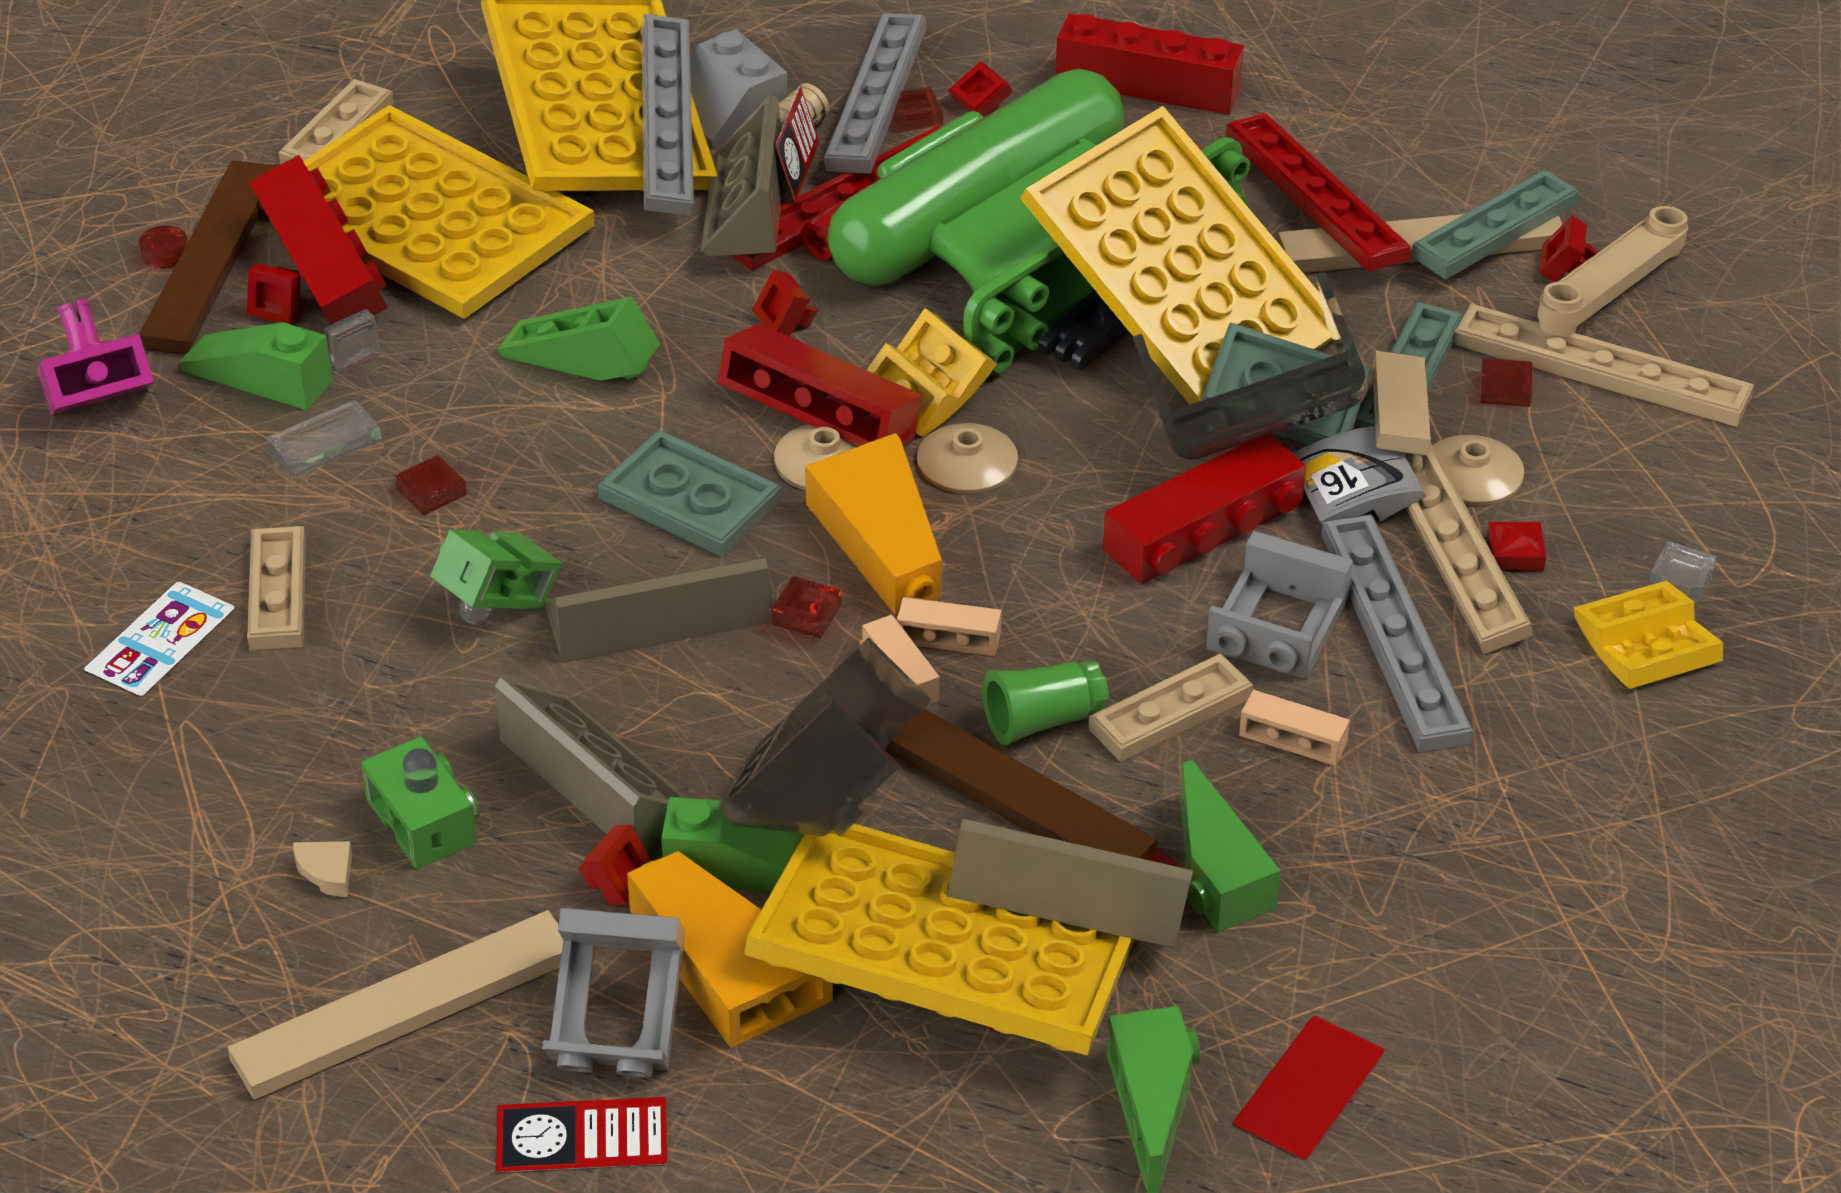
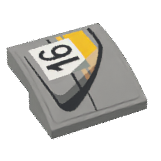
(1353, 477)

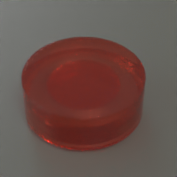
(162, 246)

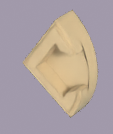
(325, 865)

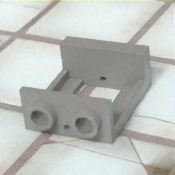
(1291, 571)
(581, 934)

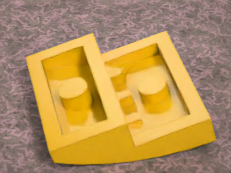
(936, 364)
(1648, 634)

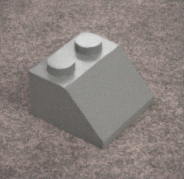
(730, 82)

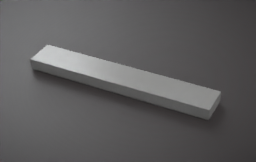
(875, 94)
(667, 115)
(1398, 636)

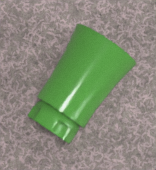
(1041, 698)

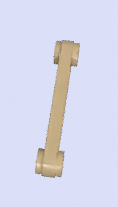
(1612, 271)

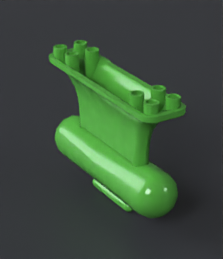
(962, 203)

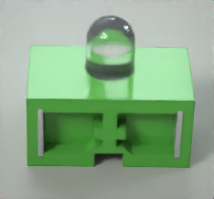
(494, 572)
(420, 801)

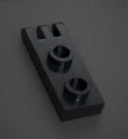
(1083, 332)

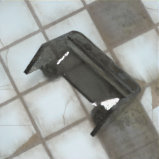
(1267, 404)
(827, 750)

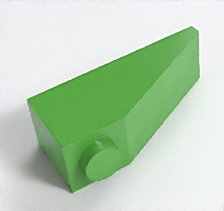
(586, 341)
(266, 361)
(733, 854)
(1231, 870)
(1152, 1073)

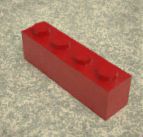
(1153, 62)
(317, 241)
(817, 387)
(1203, 508)

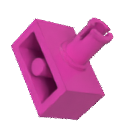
(91, 368)

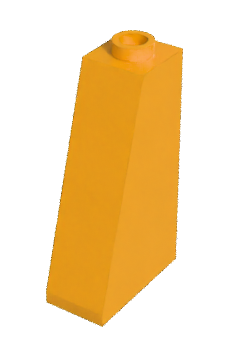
(878, 519)
(733, 990)

